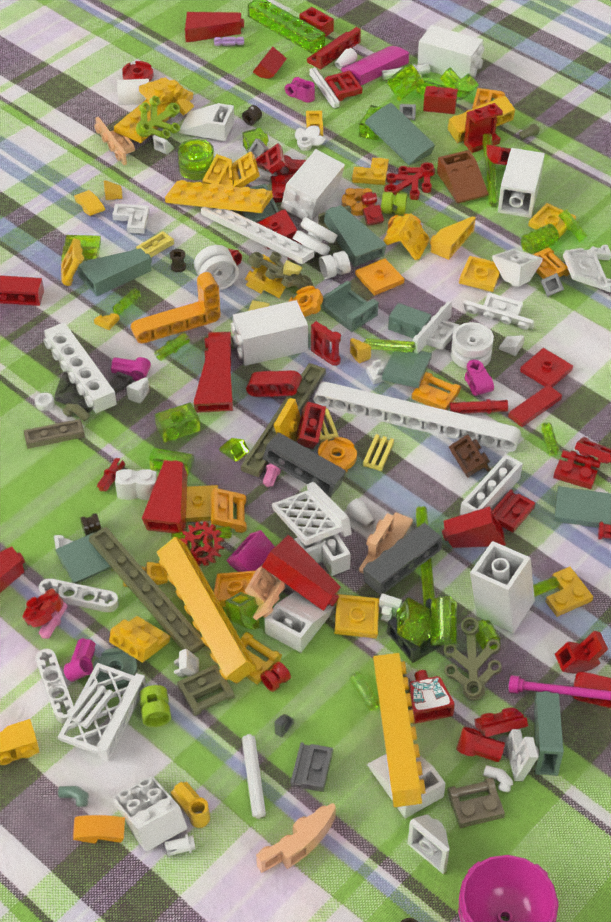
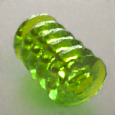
(539, 239)

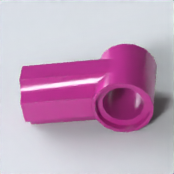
(136, 368)
(81, 660)

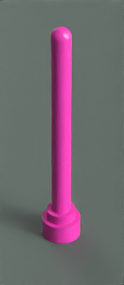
(518, 685)

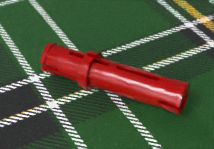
(479, 406)

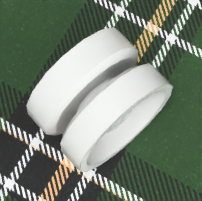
(315, 236)
(219, 263)
(472, 342)

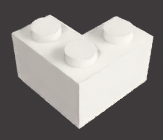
(330, 552)

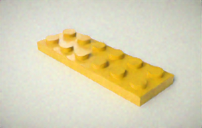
(128, 124)
(219, 196)

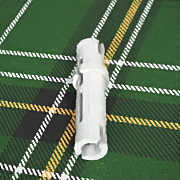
(423, 69)

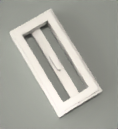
(84, 699)

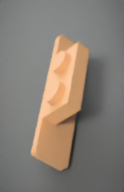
(117, 143)
(386, 535)
(265, 590)

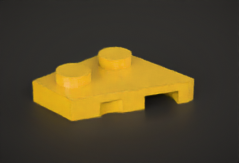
(219, 172)

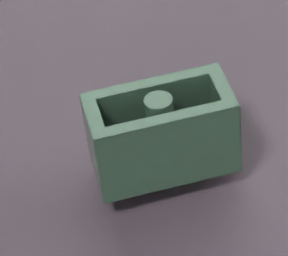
(407, 320)

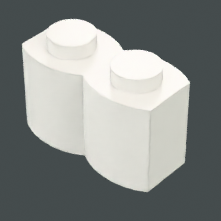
(135, 484)

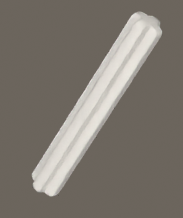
(324, 87)
(253, 776)

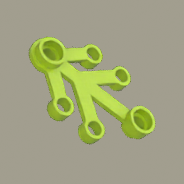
(145, 128)

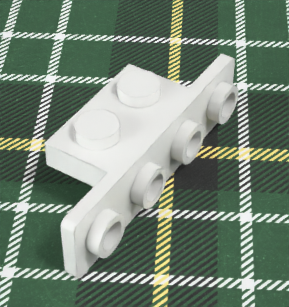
(500, 308)
(437, 331)

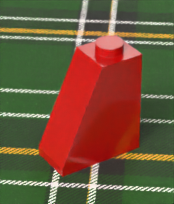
(473, 529)

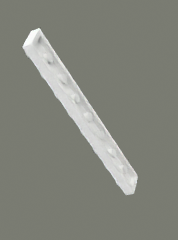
(259, 234)

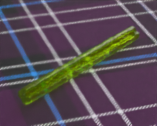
(490, 173)
(426, 568)

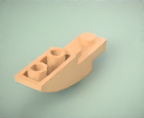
(306, 836)

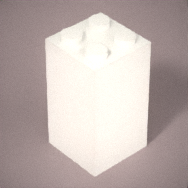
(448, 49)
(521, 182)
(312, 185)
(269, 333)
(502, 586)

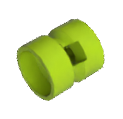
(394, 203)
(155, 706)

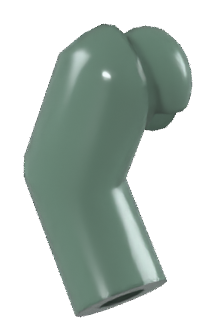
(74, 792)

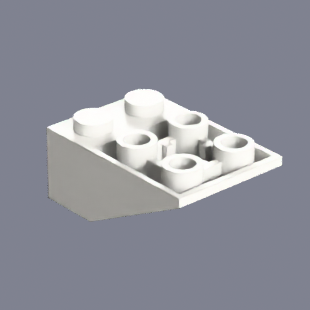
(209, 122)
(296, 621)
(433, 783)
(150, 813)

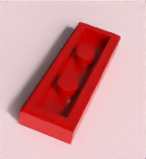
(535, 405)

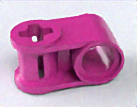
(301, 89)
(478, 378)

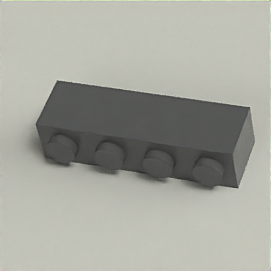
(303, 464)
(402, 558)

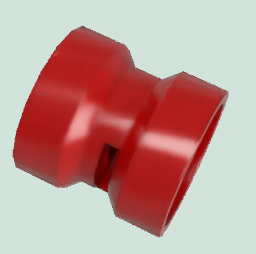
(275, 676)

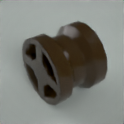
(252, 115)
(90, 524)

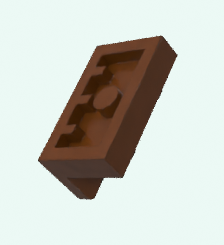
(468, 455)

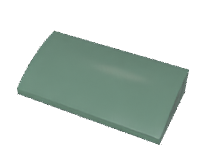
(400, 134)

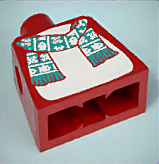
(429, 698)

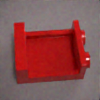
(481, 122)

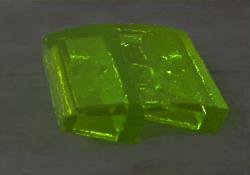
(89, 244)

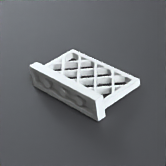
(325, 508)
(119, 719)

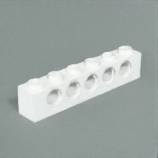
(80, 368)

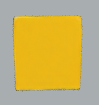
(112, 191)
(360, 350)

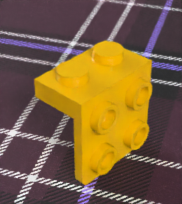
(410, 234)

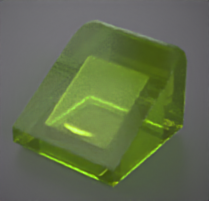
(234, 449)

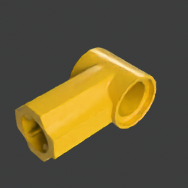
(191, 803)

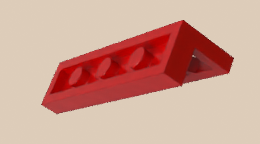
(335, 48)

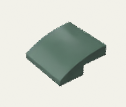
(81, 559)

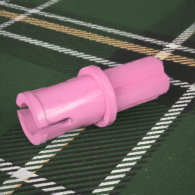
(271, 475)
(48, 628)

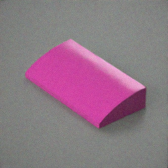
(372, 65)

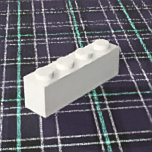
(493, 486)

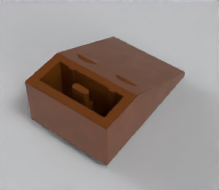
(462, 176)

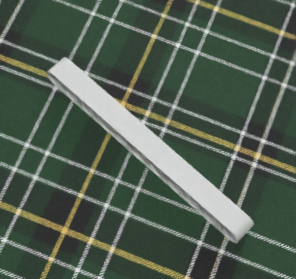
(417, 416)

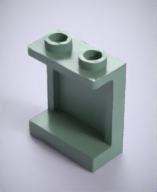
(349, 307)

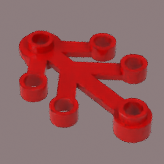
(426, 170)

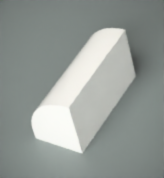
(129, 91)

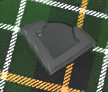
(283, 724)

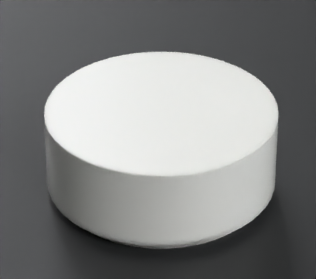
(44, 401)

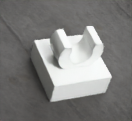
(375, 371)
(388, 606)
(187, 664)

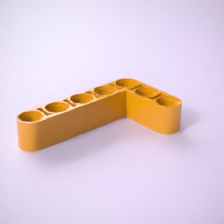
(184, 317)

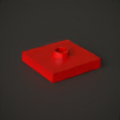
(280, 223)
(546, 368)

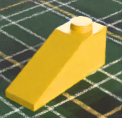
(451, 238)

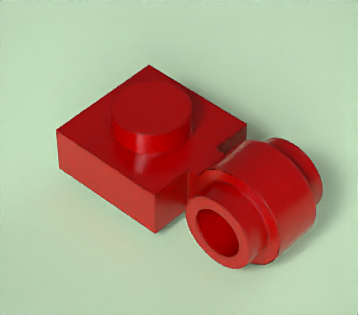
(372, 214)

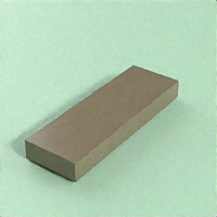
(54, 433)

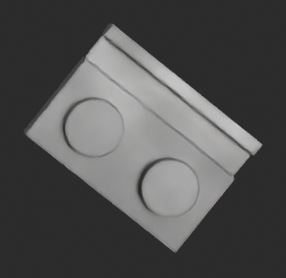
(312, 767)

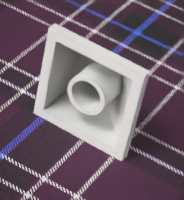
(517, 266)
(430, 841)

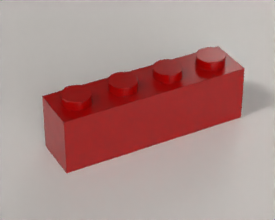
(21, 290)

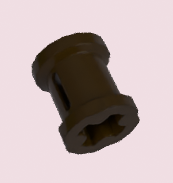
(177, 257)

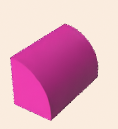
(251, 552)

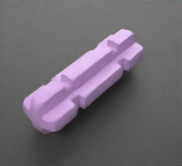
(227, 41)

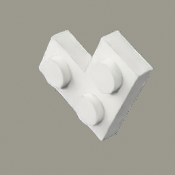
(135, 215)
(521, 754)

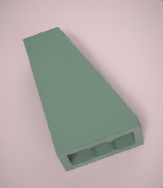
(353, 236)
(114, 270)
(548, 733)

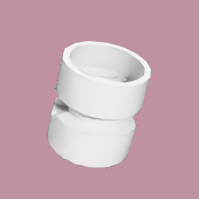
(334, 265)

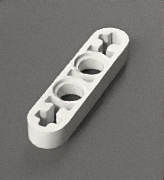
(79, 593)
(54, 685)

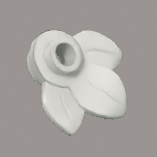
(309, 137)

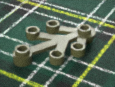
(276, 271)
(473, 662)

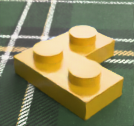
(373, 175)
(571, 594)

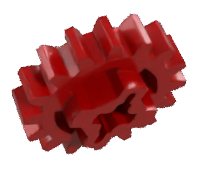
(207, 537)

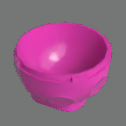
(509, 889)

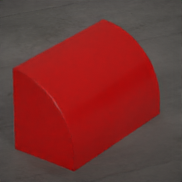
(270, 64)
(498, 154)

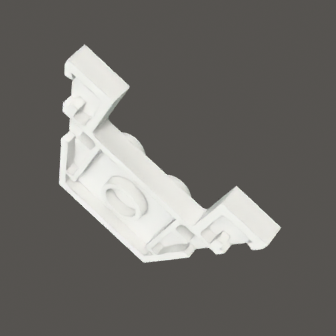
(586, 268)

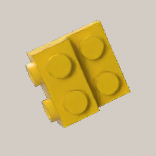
(166, 90)
(258, 281)
(138, 638)

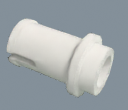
(180, 845)

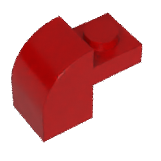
(581, 656)

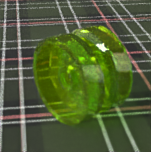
(195, 158)

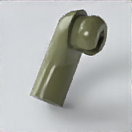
(533, 130)
(76, 409)

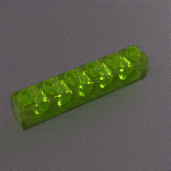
(286, 25)

